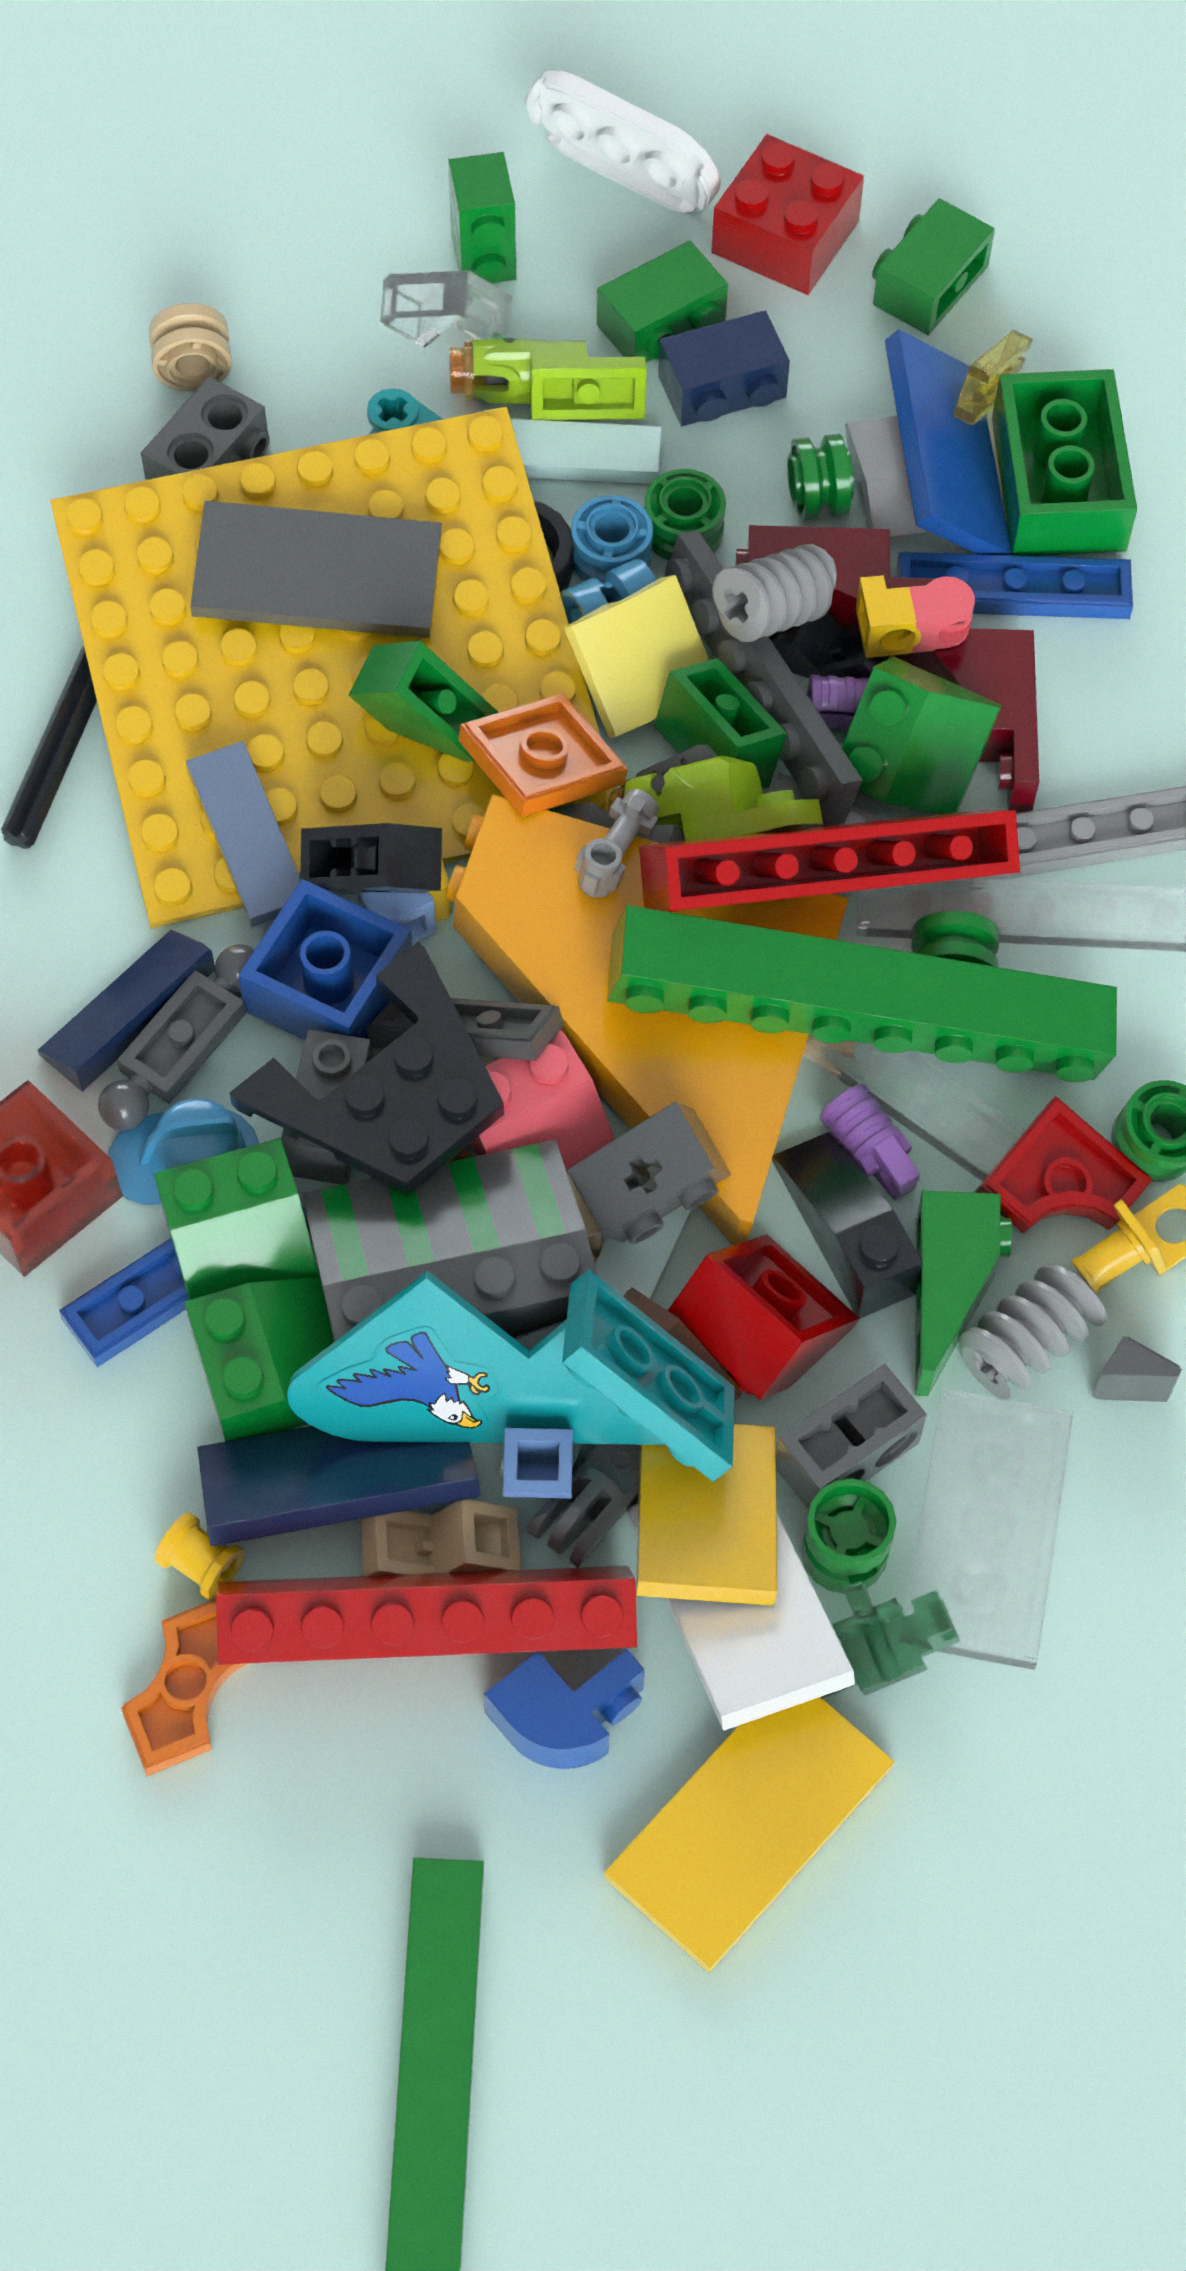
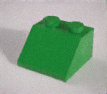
(918, 737)
(236, 1220)

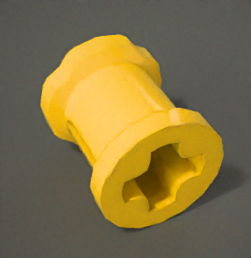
(189, 1551)

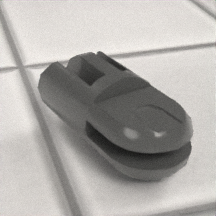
(601, 1492)

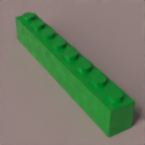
(861, 994)

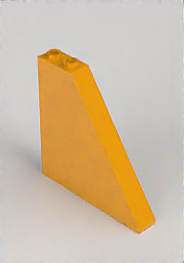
(553, 947)

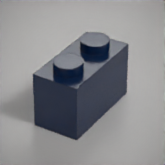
(723, 368)

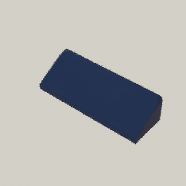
(123, 1009)

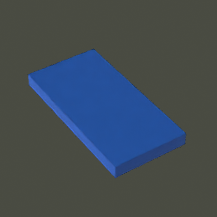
(945, 458)

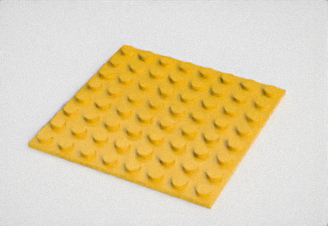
(198, 684)

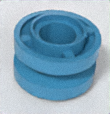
(609, 534)

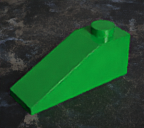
(960, 1249)

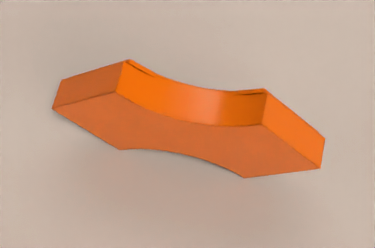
(173, 1711)

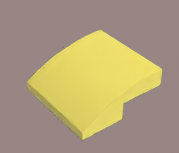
(631, 649)

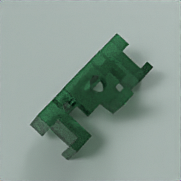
(886, 1643)

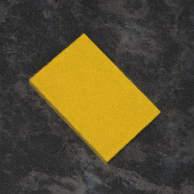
(708, 1535)

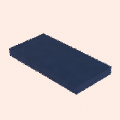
(319, 1480)

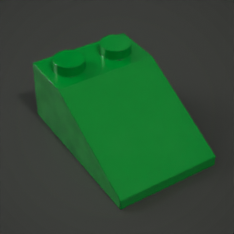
(253, 1345)

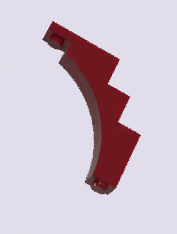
(987, 662)

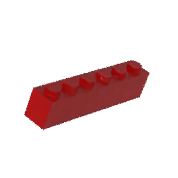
(828, 859)
(425, 1615)

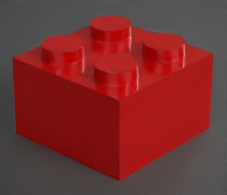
(787, 214)

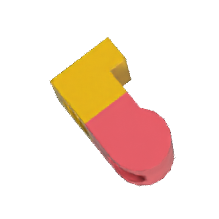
(913, 617)

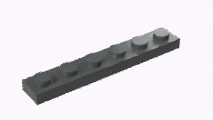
(809, 746)

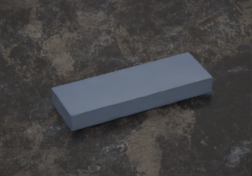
(245, 830)

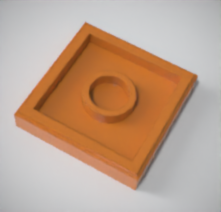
(542, 754)

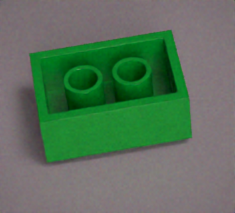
(1063, 462)

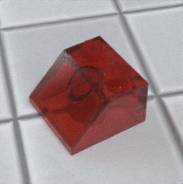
(49, 1179)

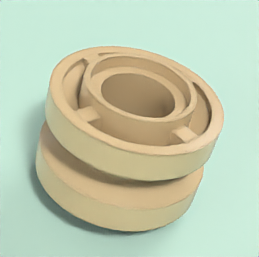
(189, 346)

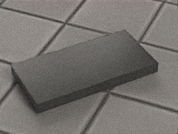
(316, 569)

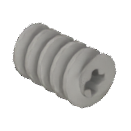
(775, 592)
(1027, 1326)

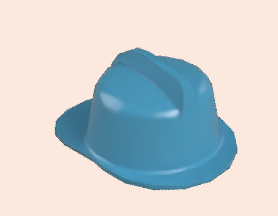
(172, 1138)

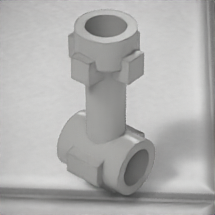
(600, 860)

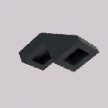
(824, 649)

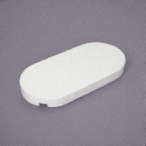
(623, 142)

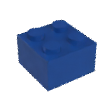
(321, 965)

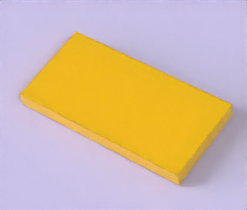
(747, 1826)

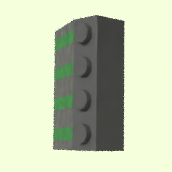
(485, 1225)

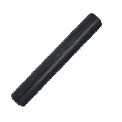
(51, 757)

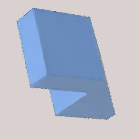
(538, 1463)

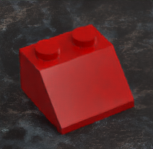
(761, 1315)

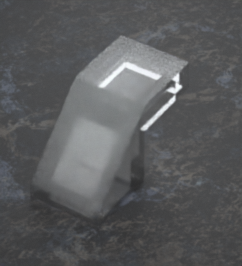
(431, 302)

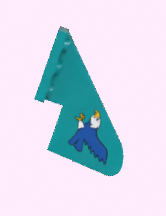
(448, 1374)

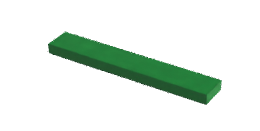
(435, 2066)

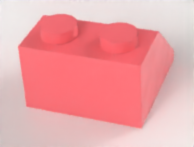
(547, 1103)

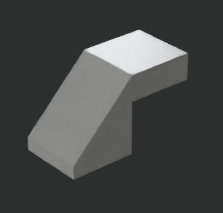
(881, 468)

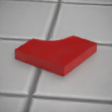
(1063, 1169)

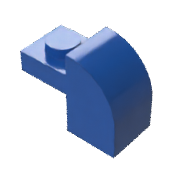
(560, 1725)

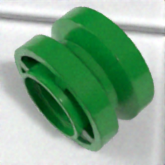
(820, 476)
(683, 504)
(957, 937)
(1133, 1135)

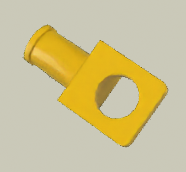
(1133, 1242)

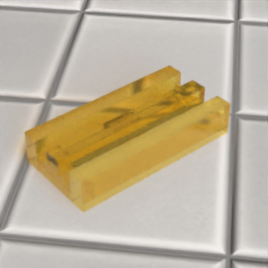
(1000, 359)

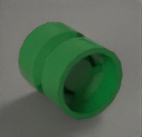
(853, 1521)

